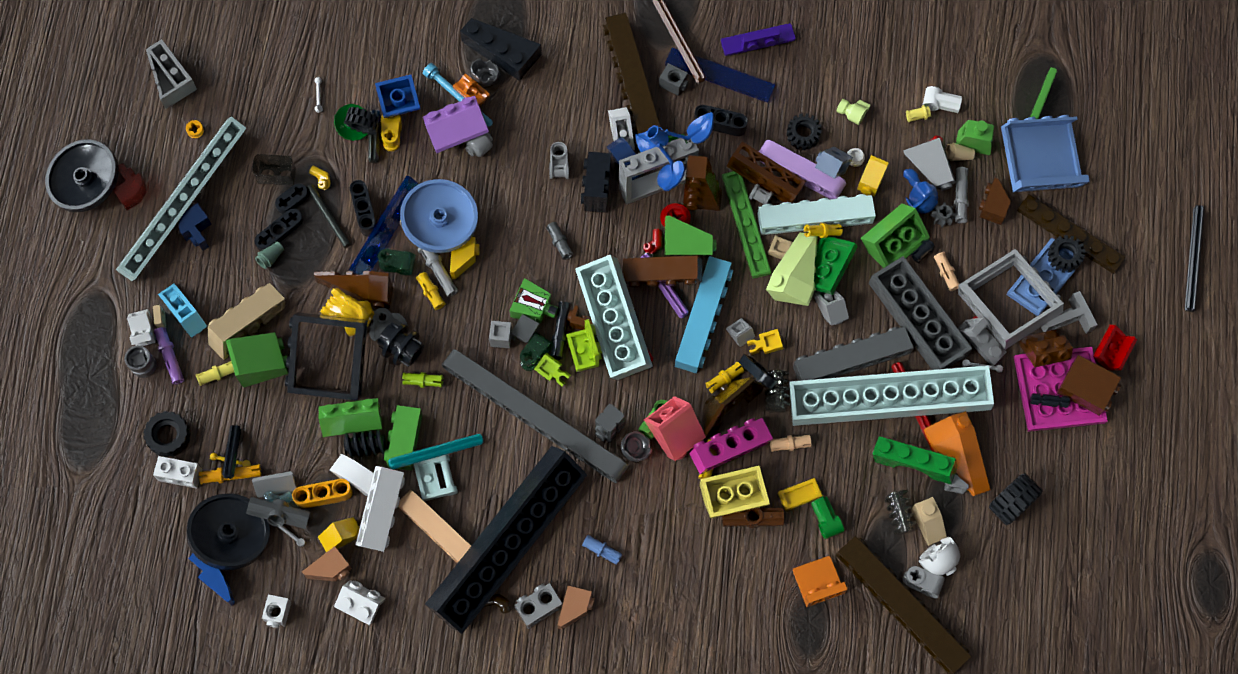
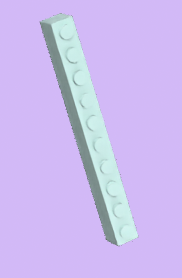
(180, 199)

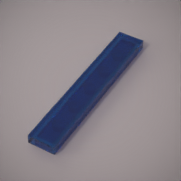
(725, 76)
(383, 230)

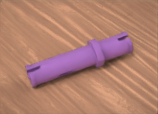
(166, 348)

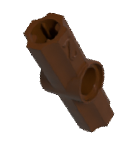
(766, 517)

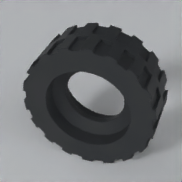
(160, 420)

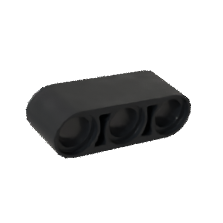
(730, 119)
(360, 200)

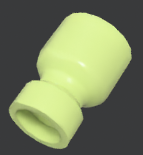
(855, 112)

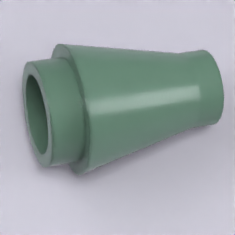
(269, 255)

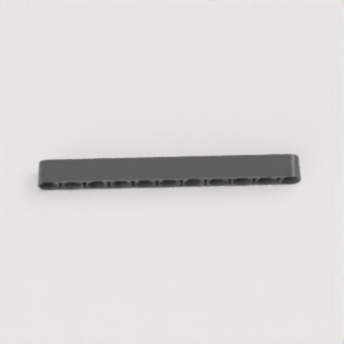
(535, 416)

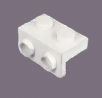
(359, 601)

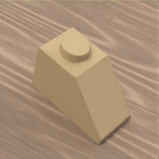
(929, 520)

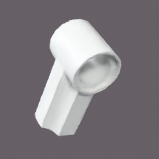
(939, 100)

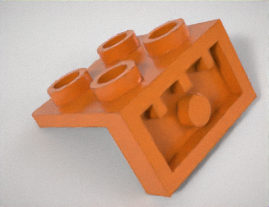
(818, 581)

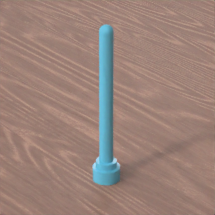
(432, 72)

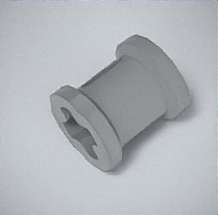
(761, 195)

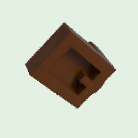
(575, 321)

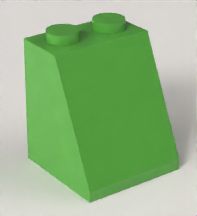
(686, 240)
(257, 358)

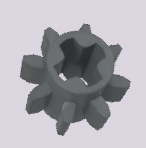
(938, 214)

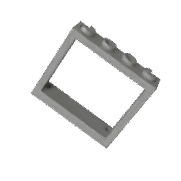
(646, 161)
(1043, 288)

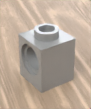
(500, 334)

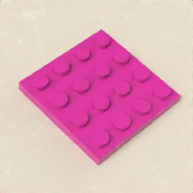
(1047, 380)

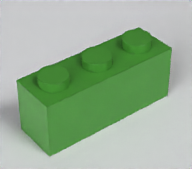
(350, 417)
(404, 434)

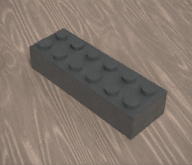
(920, 314)

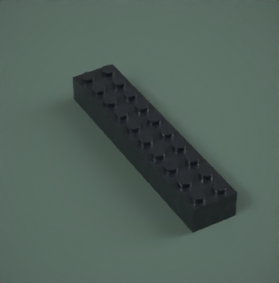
(506, 539)

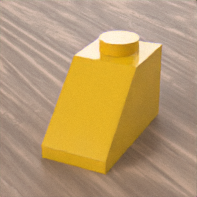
(872, 176)
(464, 257)

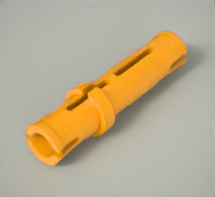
(240, 472)

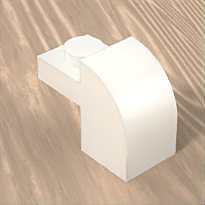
(141, 328)

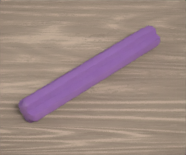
(671, 296)

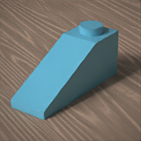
(182, 310)

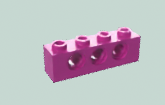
(706, 461)

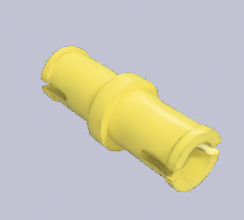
(215, 373)

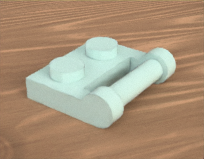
(429, 481)

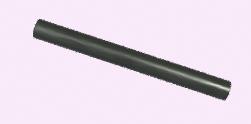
(329, 217)

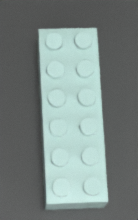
(613, 317)

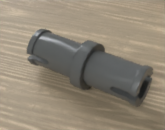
(559, 240)

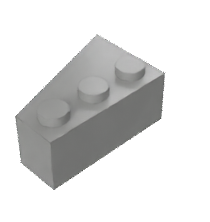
(169, 75)

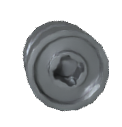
(140, 361)

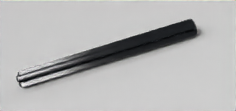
(1194, 258)

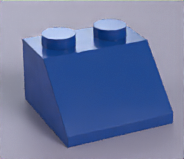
(397, 96)

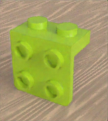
(584, 348)

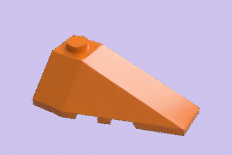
(958, 439)

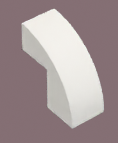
(354, 473)

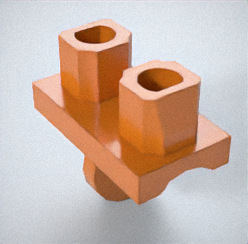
(468, 87)

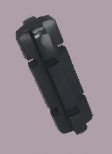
(1049, 400)

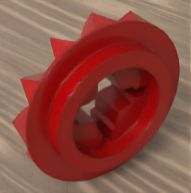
(678, 210)

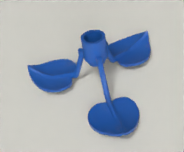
(672, 174)

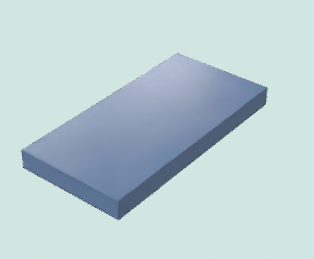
(1026, 295)

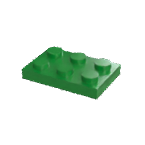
(831, 262)

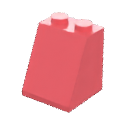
(675, 428)

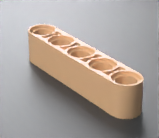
(433, 525)

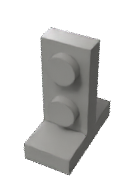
(1079, 311)
(982, 340)

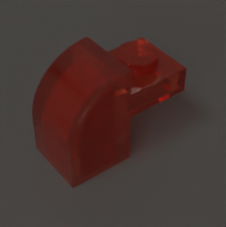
(132, 190)

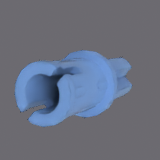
(602, 549)

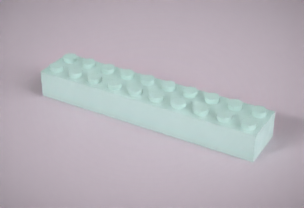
(891, 395)

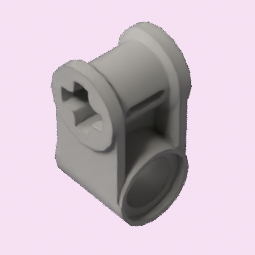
(559, 164)
(926, 582)

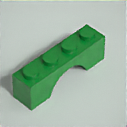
(933, 464)

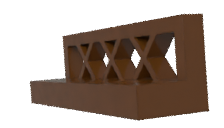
(748, 168)

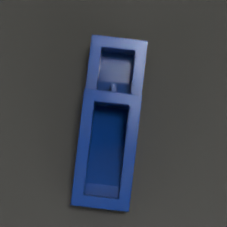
(214, 579)

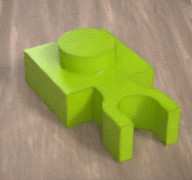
(549, 368)

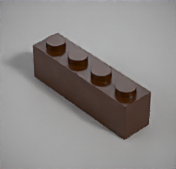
(662, 270)

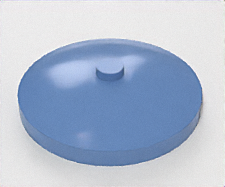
(439, 216)

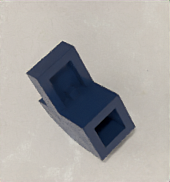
(620, 150)
(192, 223)

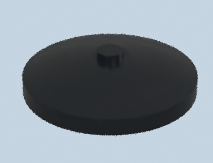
(82, 175)
(224, 534)

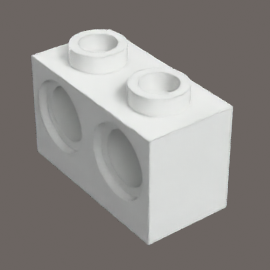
(177, 472)

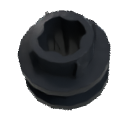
(397, 342)

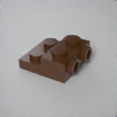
(1046, 348)

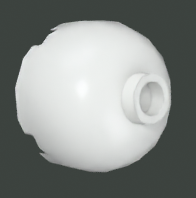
(941, 558)

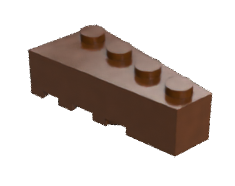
(701, 187)

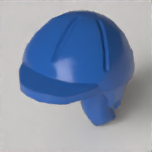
(923, 195)

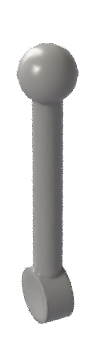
(300, 542)

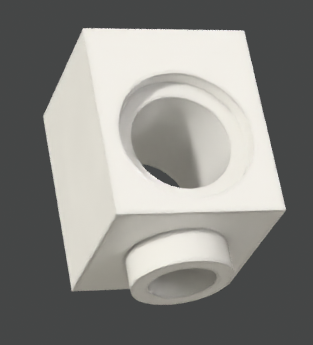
(272, 603)

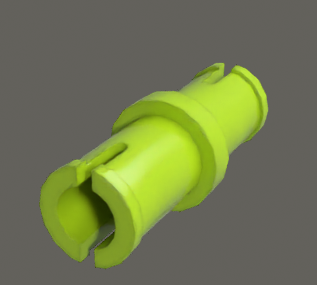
(422, 379)

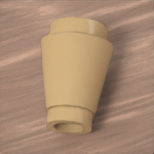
(959, 152)

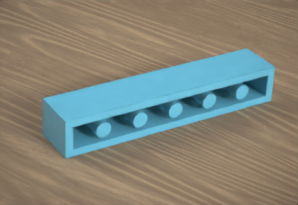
(702, 315)

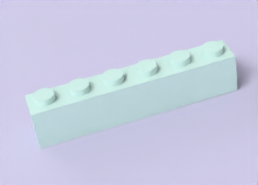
(795, 216)

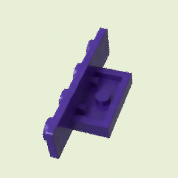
(757, 39)

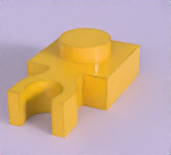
(769, 342)

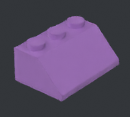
(455, 124)

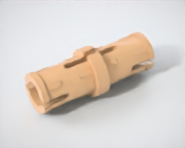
(946, 271)
(790, 443)

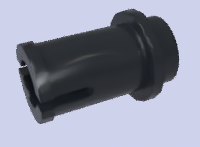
(926, 247)

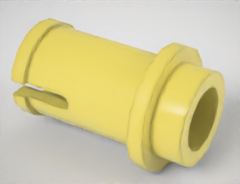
(919, 113)

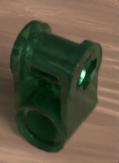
(398, 261)
(535, 349)

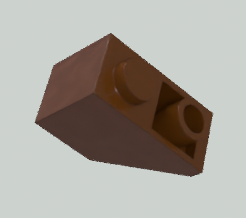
(996, 203)

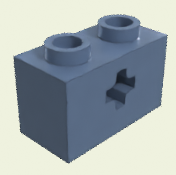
(833, 162)

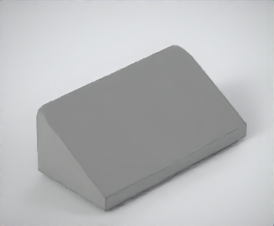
(275, 483)

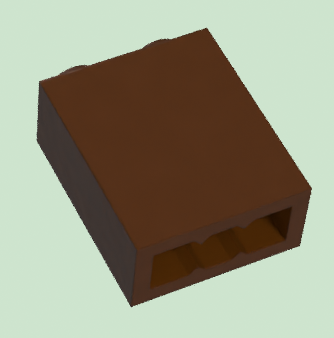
(1089, 385)

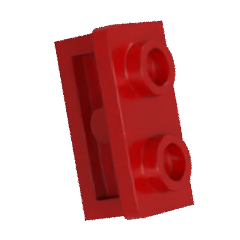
(1114, 349)

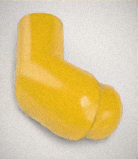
(323, 177)

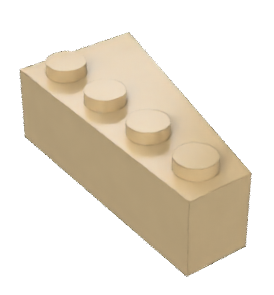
(244, 318)

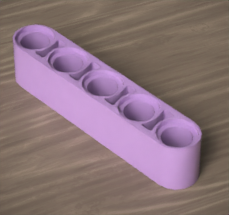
(804, 169)

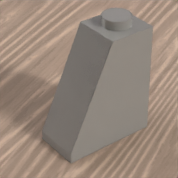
(933, 163)

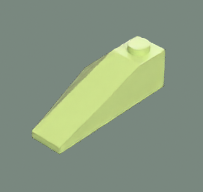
(794, 275)

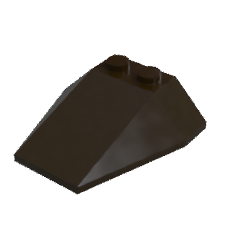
(727, 399)

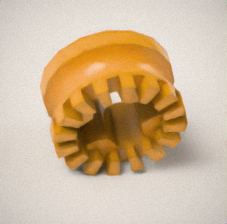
(200, 130)

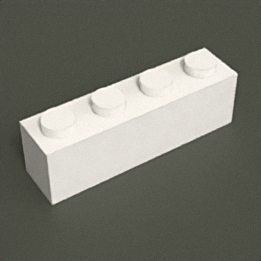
(380, 508)

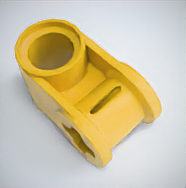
(391, 130)

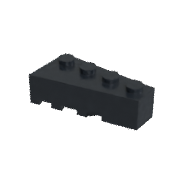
(503, 48)

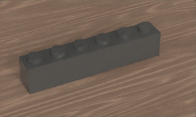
(854, 356)

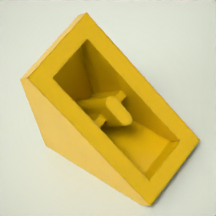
(339, 534)

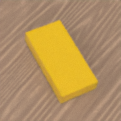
(799, 494)

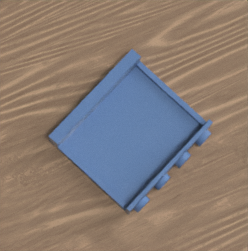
(1042, 153)

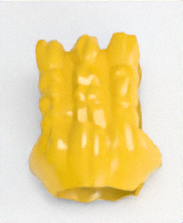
(348, 307)

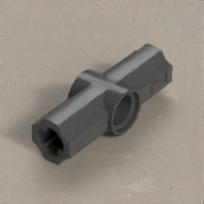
(278, 512)

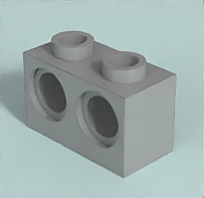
(541, 609)

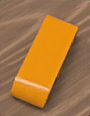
(313, 490)

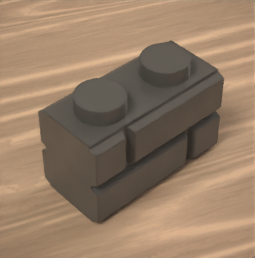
(609, 423)

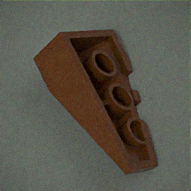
(370, 287)

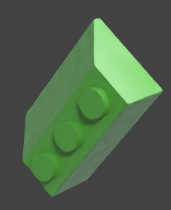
(895, 235)

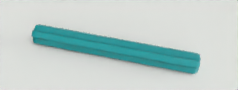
(435, 451)

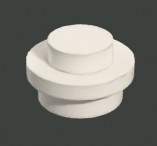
(858, 157)

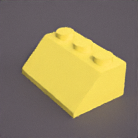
(734, 492)

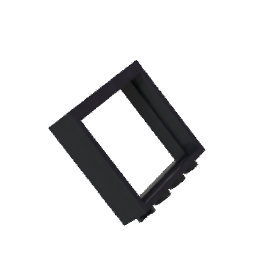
(358, 355)

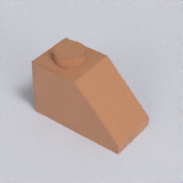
(328, 567)
(575, 606)

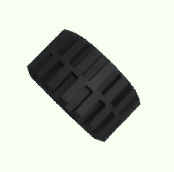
(1015, 499)

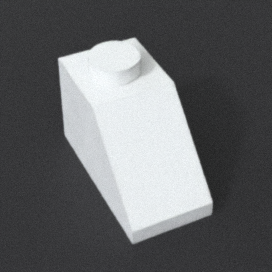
(621, 125)

